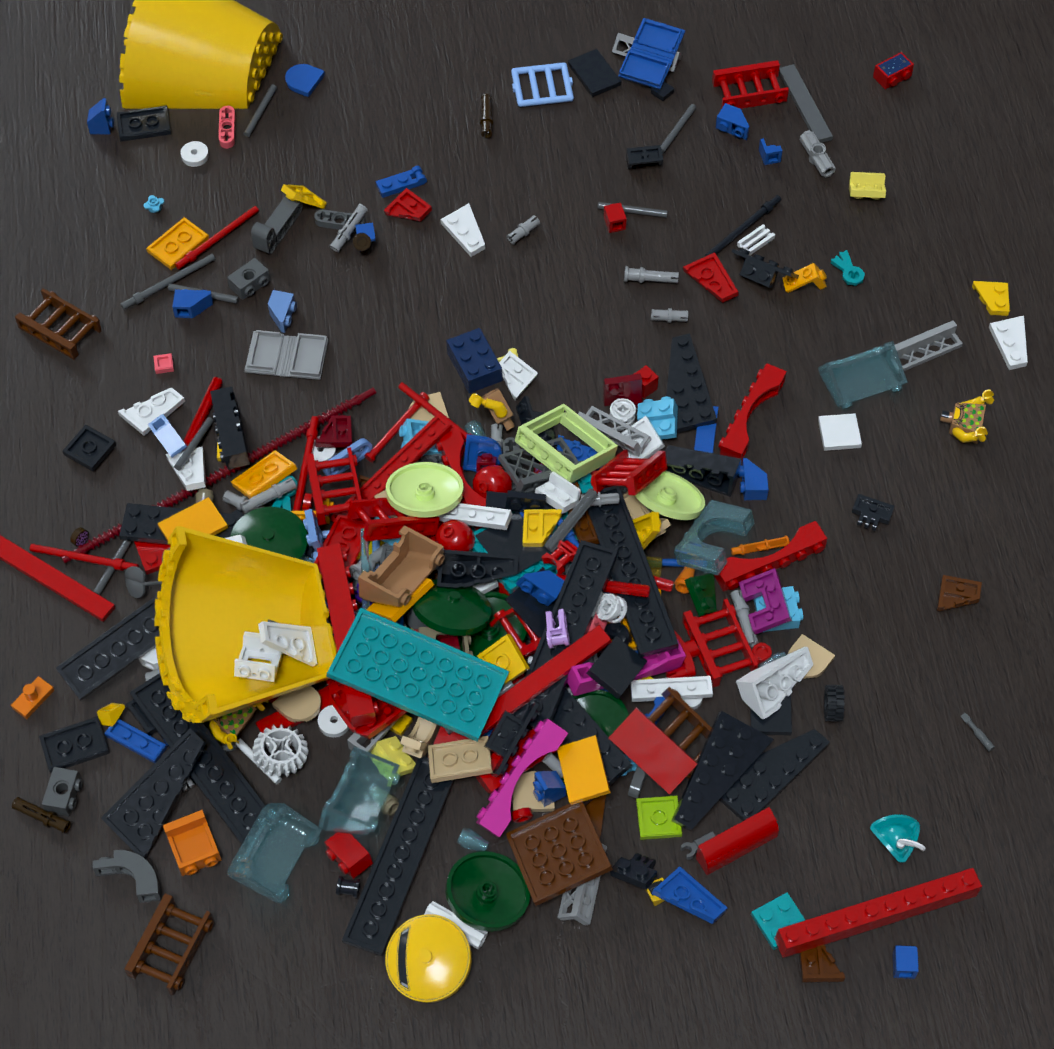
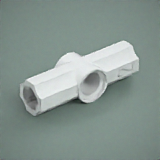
(475, 937)

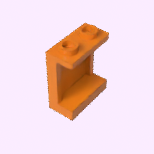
(192, 843)

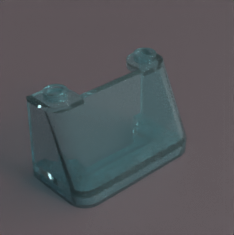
(863, 375)
(359, 794)
(273, 850)

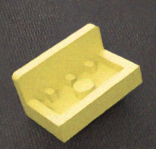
(867, 185)
(392, 751)

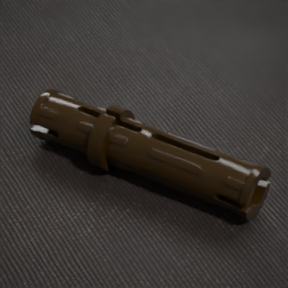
(486, 112)
(60, 824)

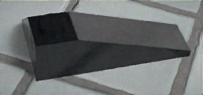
(473, 568)

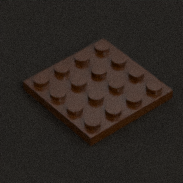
(558, 852)

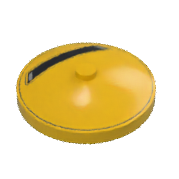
(428, 958)

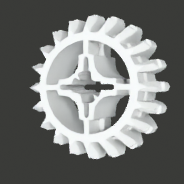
(281, 758)

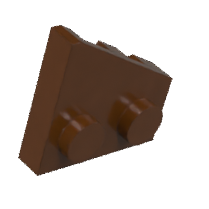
(957, 592)
(819, 966)

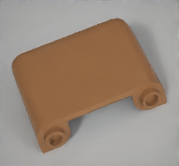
(402, 570)

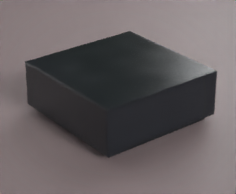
(664, 93)

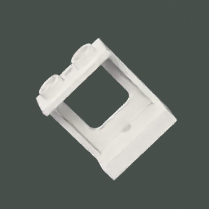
(255, 649)

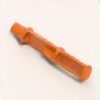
(759, 546)

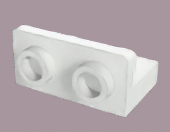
(560, 492)

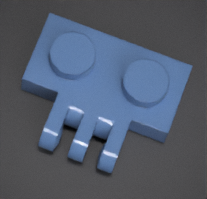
(314, 537)

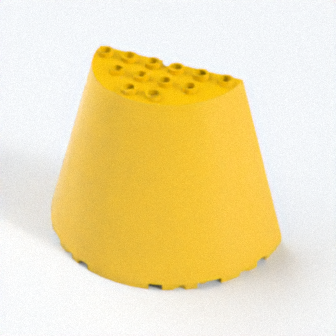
(195, 54)
(206, 604)

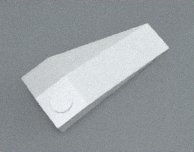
(770, 684)

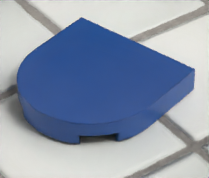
(303, 78)
(477, 446)

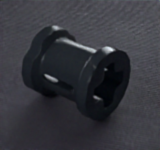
(348, 887)

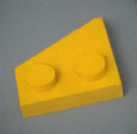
(302, 194)
(994, 296)
(539, 525)

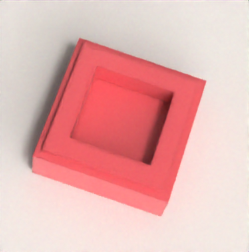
(163, 363)

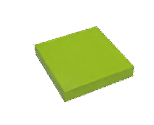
(656, 817)

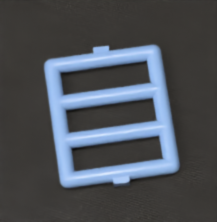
(548, 68)

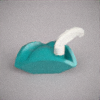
(898, 835)

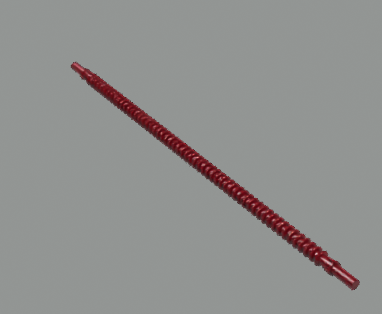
(356, 400)

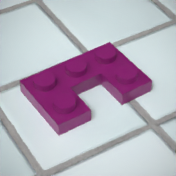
(776, 608)

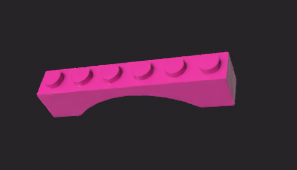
(656, 664)
(497, 813)

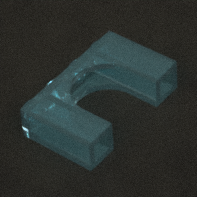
(714, 518)

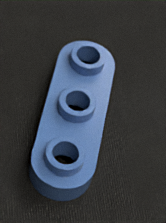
(359, 448)

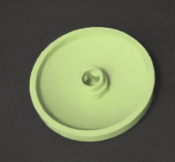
(424, 489)
(672, 497)

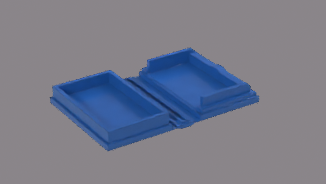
(651, 53)

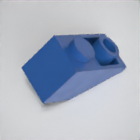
(100, 118)
(732, 121)
(191, 302)
(754, 481)
(541, 585)
(548, 787)

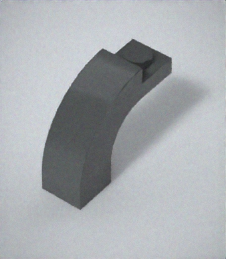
(135, 866)

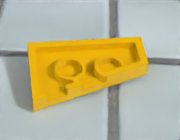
(647, 527)

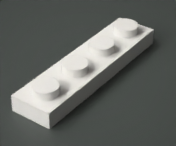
(479, 516)
(687, 687)

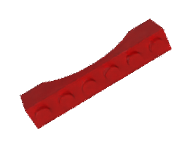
(768, 385)
(453, 449)
(807, 541)

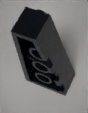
(229, 428)
(707, 469)

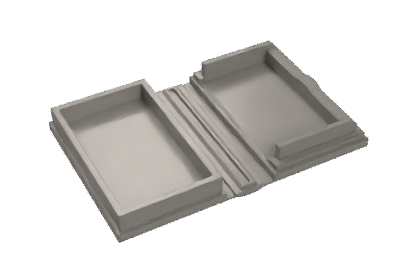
(286, 355)

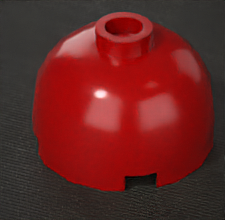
(491, 479)
(455, 536)

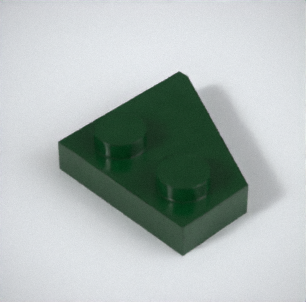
(702, 593)

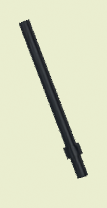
(765, 209)

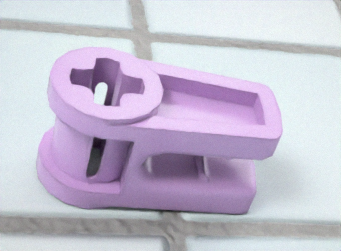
(558, 635)

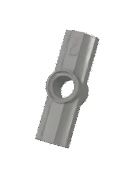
(817, 153)

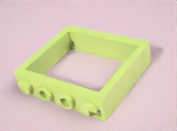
(550, 457)

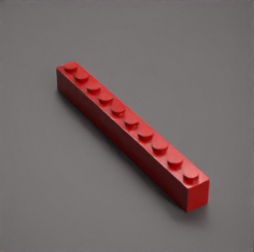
(341, 610)
(877, 912)

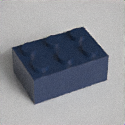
(474, 360)

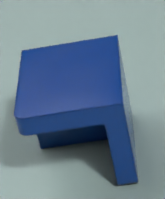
(770, 154)
(366, 228)
(905, 962)

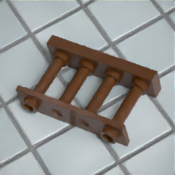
(55, 338)
(674, 698)
(156, 928)

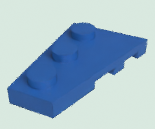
(690, 896)

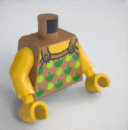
(496, 405)
(968, 418)
(229, 726)

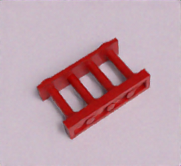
(748, 73)
(629, 472)
(317, 481)
(388, 527)
(502, 617)
(708, 656)

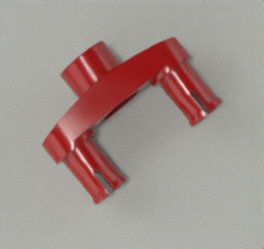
(687, 668)

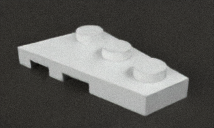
(143, 413)
(289, 639)

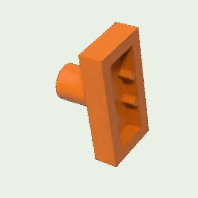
(32, 697)

